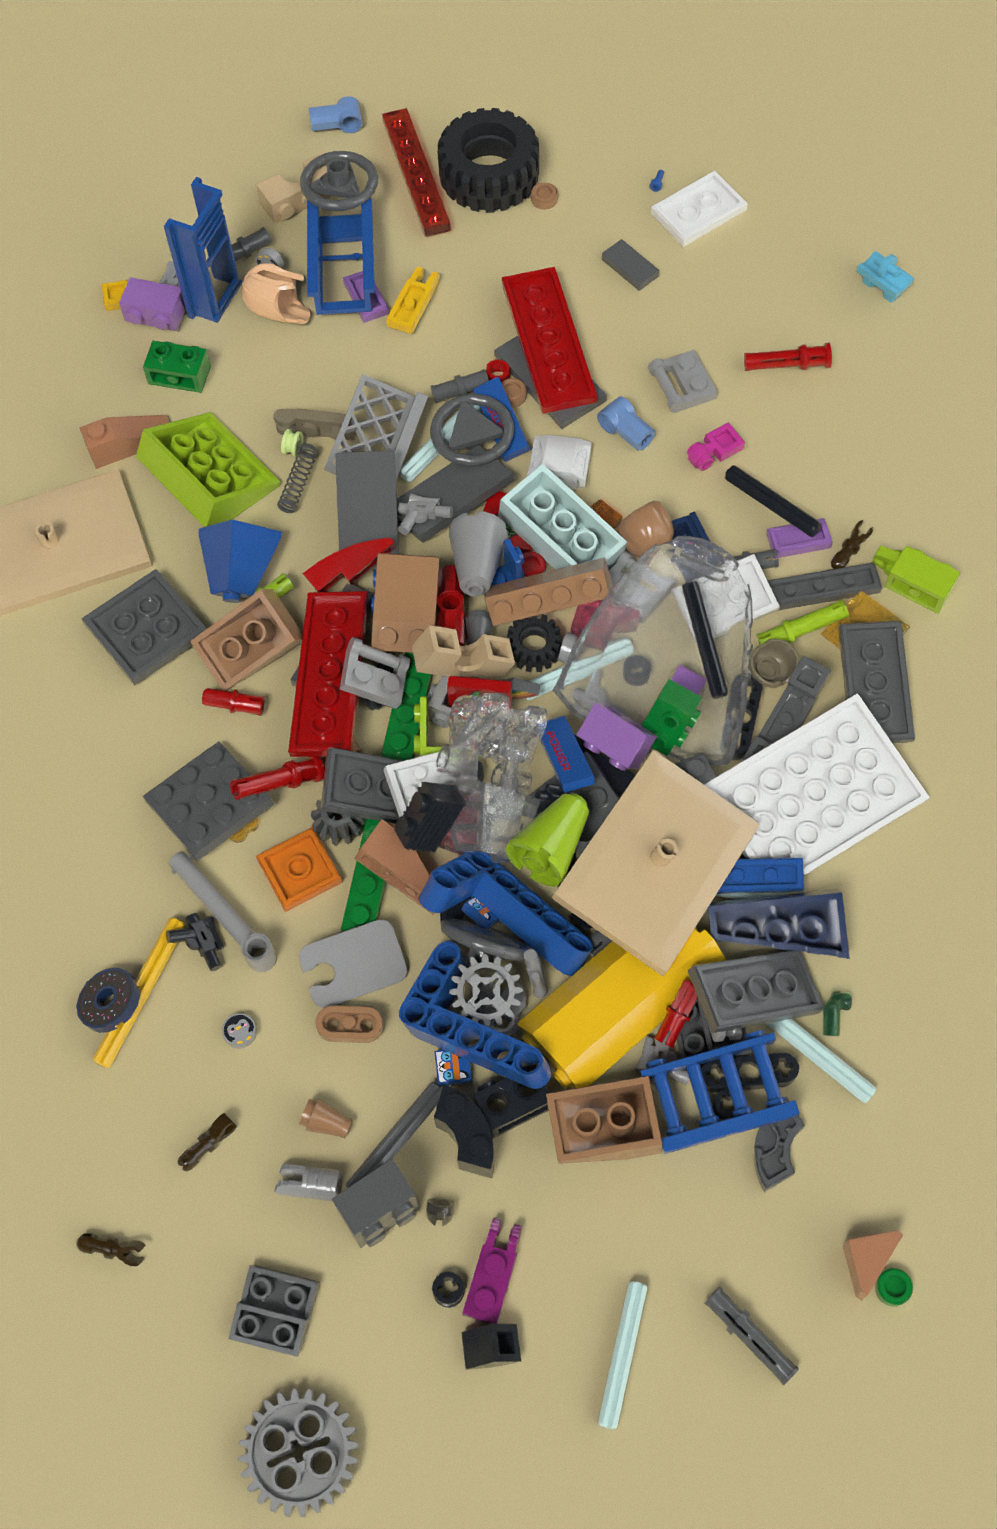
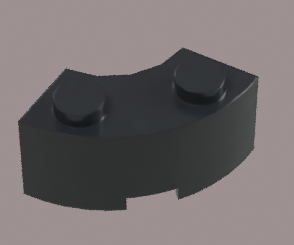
(468, 1128)

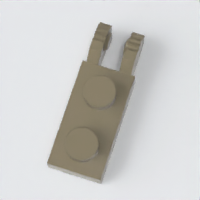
(311, 423)

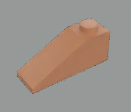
(116, 437)
(392, 862)

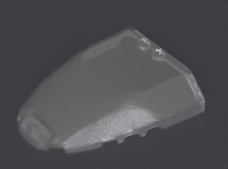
(647, 632)

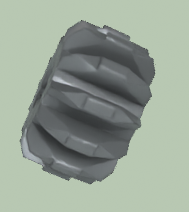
(330, 828)

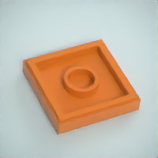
(299, 869)

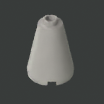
(477, 550)

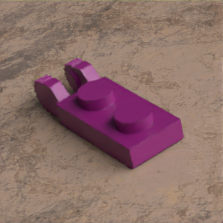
(492, 1276)

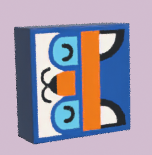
(479, 913)
(452, 1069)

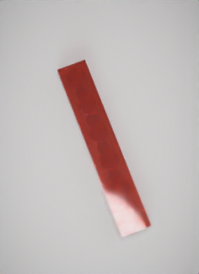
(416, 172)

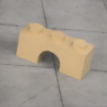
(284, 198)
(439, 653)

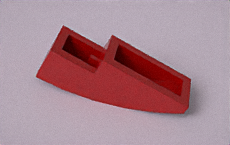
(348, 563)

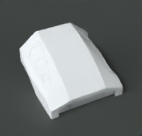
(564, 457)

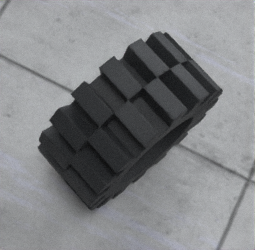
(539, 657)

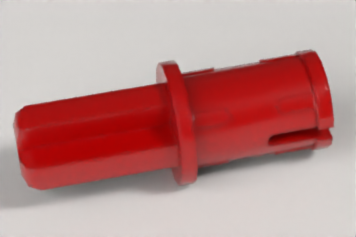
(234, 701)
(677, 1014)

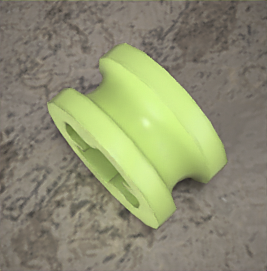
(291, 442)

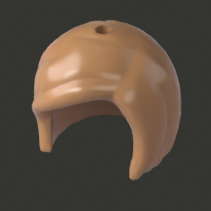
(646, 528)

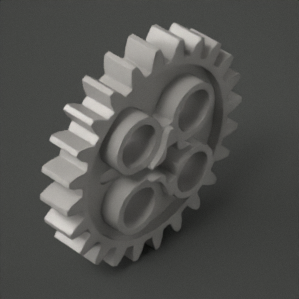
(309, 1486)

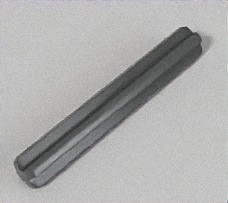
(399, 1133)

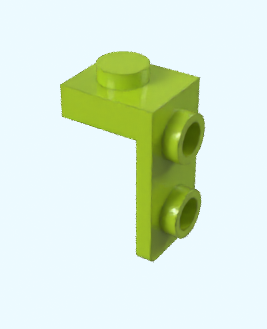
(421, 741)

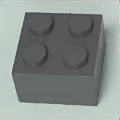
(377, 1204)

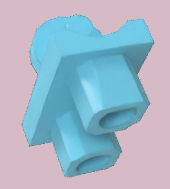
(885, 275)

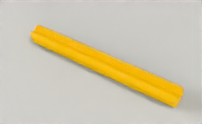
(145, 981)

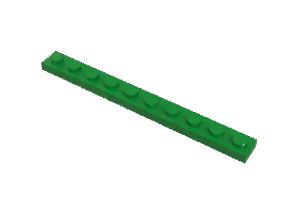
(367, 887)

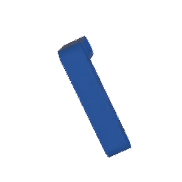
(512, 903)
(463, 1030)

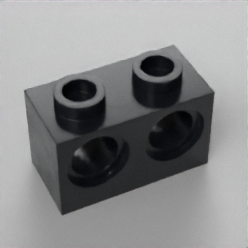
(518, 1108)

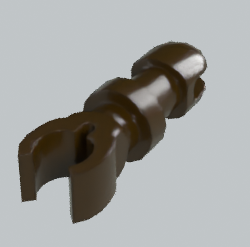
(850, 547)
(220, 1129)
(111, 1248)

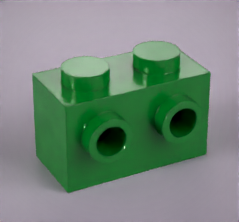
(177, 366)
(670, 715)

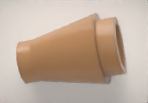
(324, 1119)

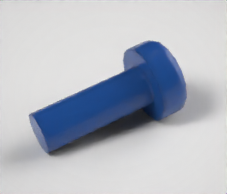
(656, 184)

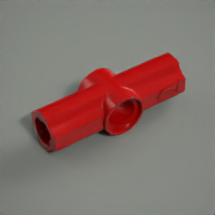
(451, 597)

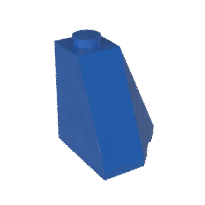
(236, 557)

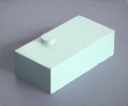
(558, 522)

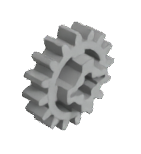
(497, 1001)

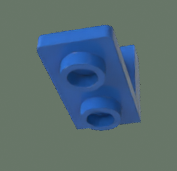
(512, 565)

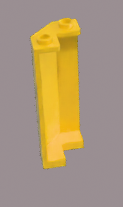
(608, 1009)

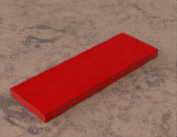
(549, 340)
(321, 710)

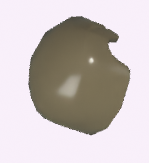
(773, 663)

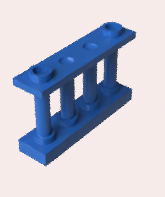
(710, 1125)

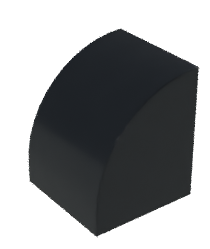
(491, 1346)

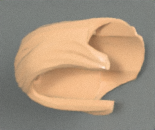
(273, 295)

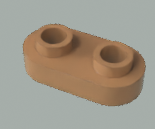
(350, 1022)

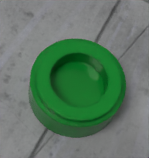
(894, 1287)

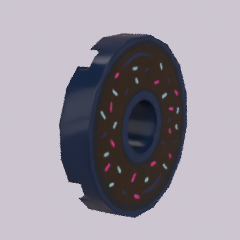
(95, 992)

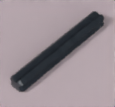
(773, 501)
(704, 640)

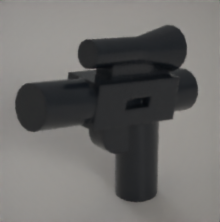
(201, 937)

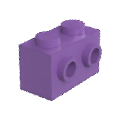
(152, 304)
(616, 736)

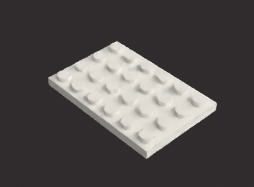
(822, 787)

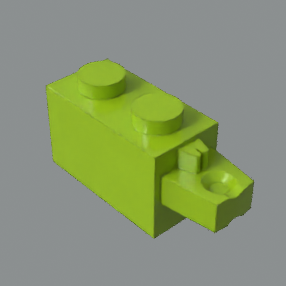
(917, 576)

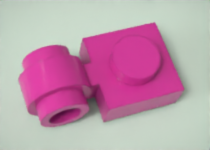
(720, 442)

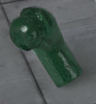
(831, 1012)

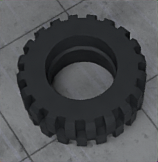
(485, 135)

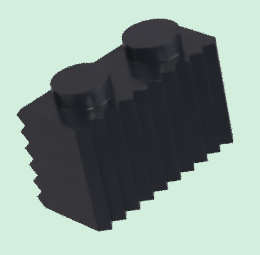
(429, 816)

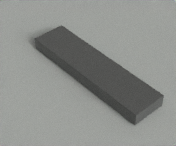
(825, 586)

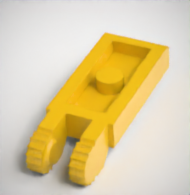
(412, 301)

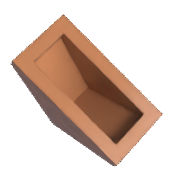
(867, 1259)

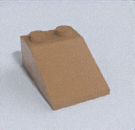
(403, 600)
(247, 639)
(605, 1122)

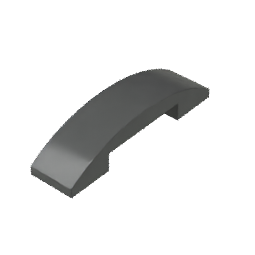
(793, 705)

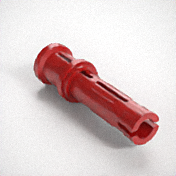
(801, 357)
(290, 774)

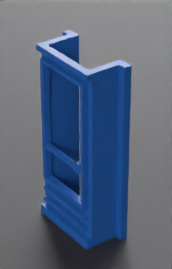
(333, 230)
(189, 259)

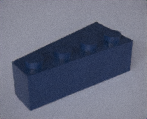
(794, 921)

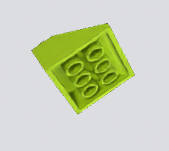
(205, 467)

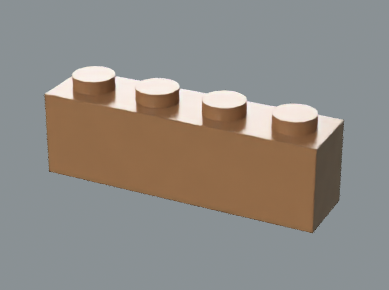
(548, 591)

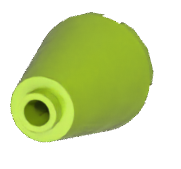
(550, 840)

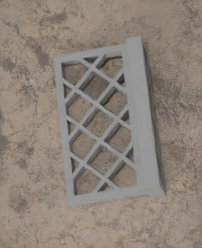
(404, 428)

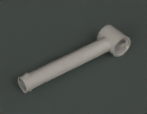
(225, 913)

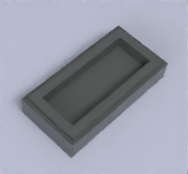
(630, 264)

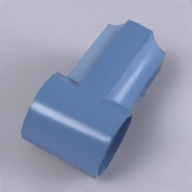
(344, 115)
(621, 418)

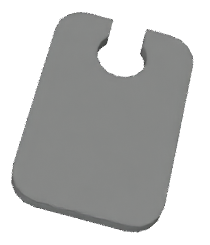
(362, 962)

